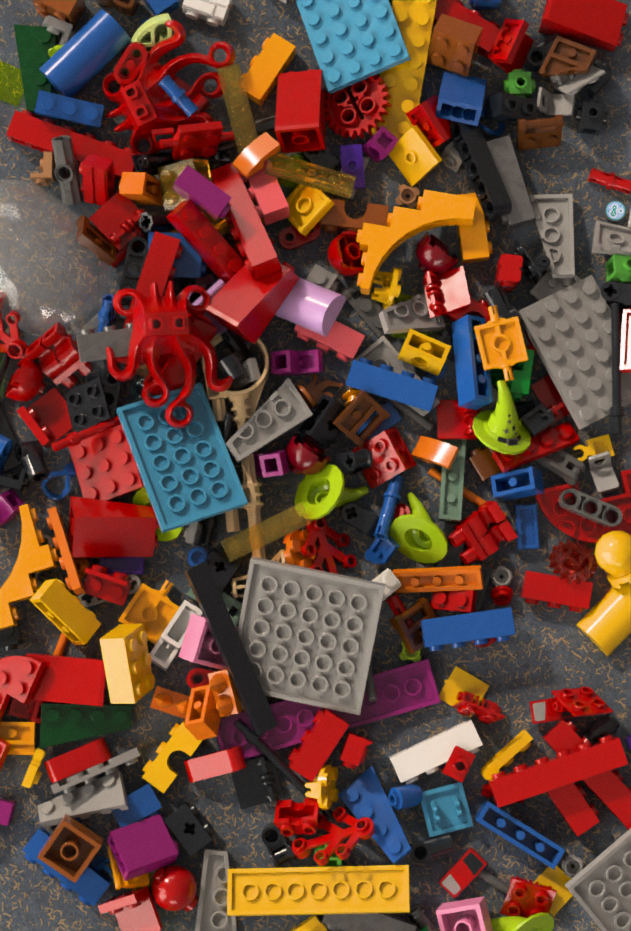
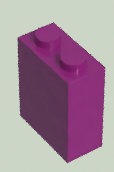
(203, 193)
(143, 847)

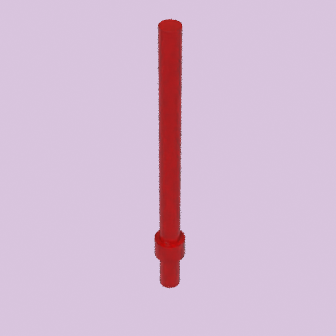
(75, 438)

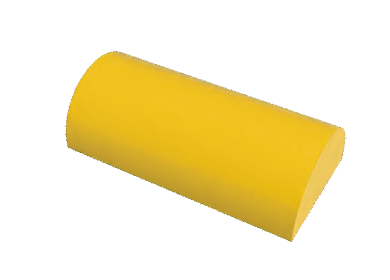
(609, 619)

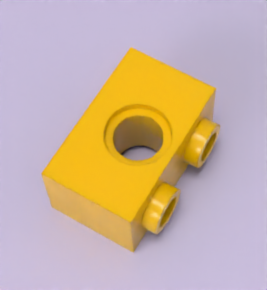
(424, 352)

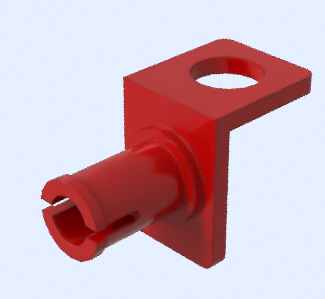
(458, 763)

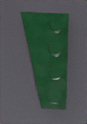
(33, 49)
(74, 722)

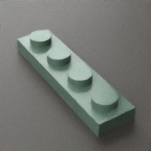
(452, 485)

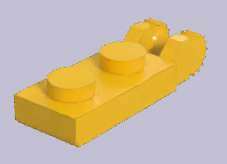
(505, 755)

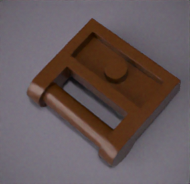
(539, 132)
(95, 241)
(356, 415)
(412, 635)

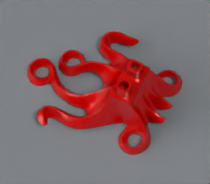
(148, 105)
(162, 328)

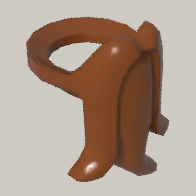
(312, 393)

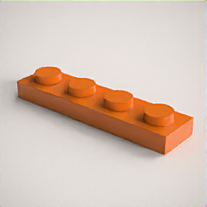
(62, 543)
(439, 579)

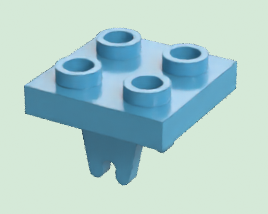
(446, 809)

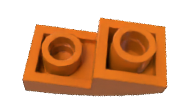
(253, 155)
(435, 452)

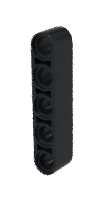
(481, 169)

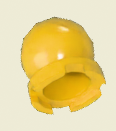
(614, 557)

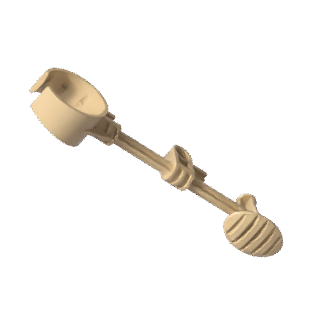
(244, 407)

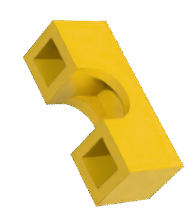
(159, 771)

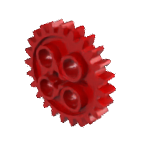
(339, 113)

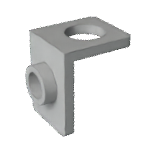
(555, 103)
(603, 473)

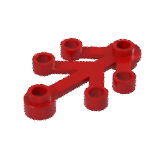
(12, 340)
(326, 551)
(360, 829)

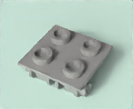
(572, 83)

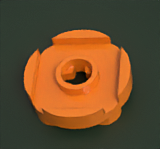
(294, 542)

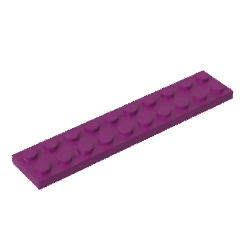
(396, 691)

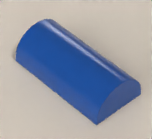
(85, 54)

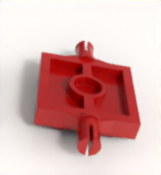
(196, 140)

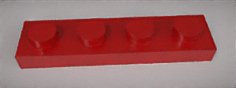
(540, 446)

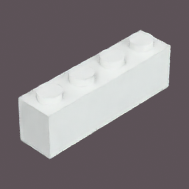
(434, 751)

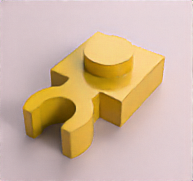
(595, 446)
(33, 774)

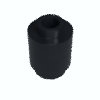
(601, 727)

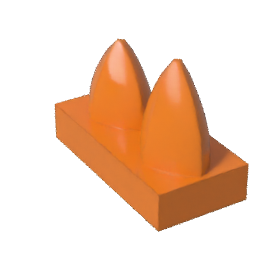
(224, 693)
(170, 702)

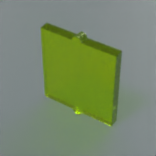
(10, 84)

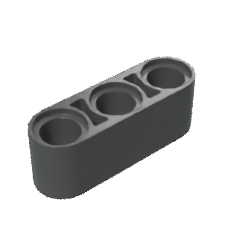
(601, 508)

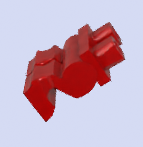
(60, 361)
(477, 537)

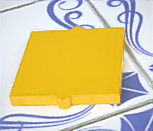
(462, 681)
(556, 879)

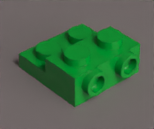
(522, 375)

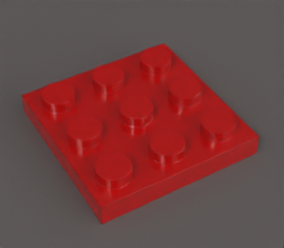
(106, 465)

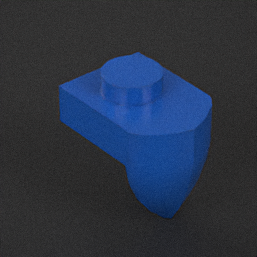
(381, 551)

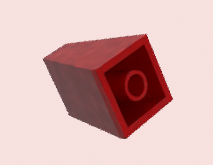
(586, 21)
(300, 111)
(250, 304)
(111, 529)
(71, 680)

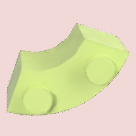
(152, 32)

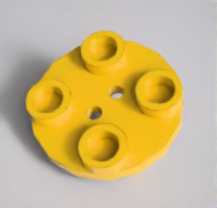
(389, 287)
(324, 787)

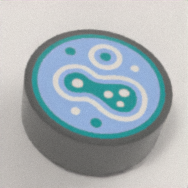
(614, 211)

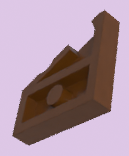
(567, 59)

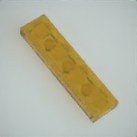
(237, 105)
(310, 175)
(266, 532)

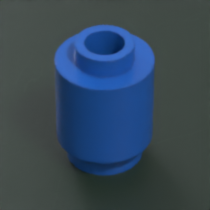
(405, 796)

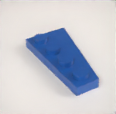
(368, 799)

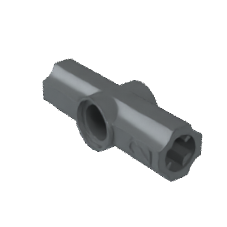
(65, 157)

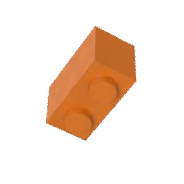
(141, 188)
(202, 714)

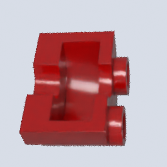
(297, 817)

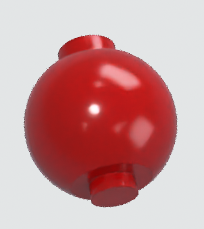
(174, 888)

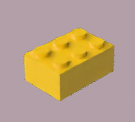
(127, 663)

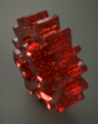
(573, 561)

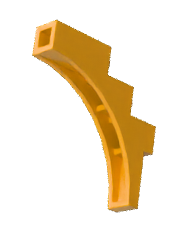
(433, 211)
(31, 560)

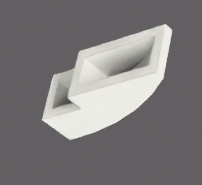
(173, 636)

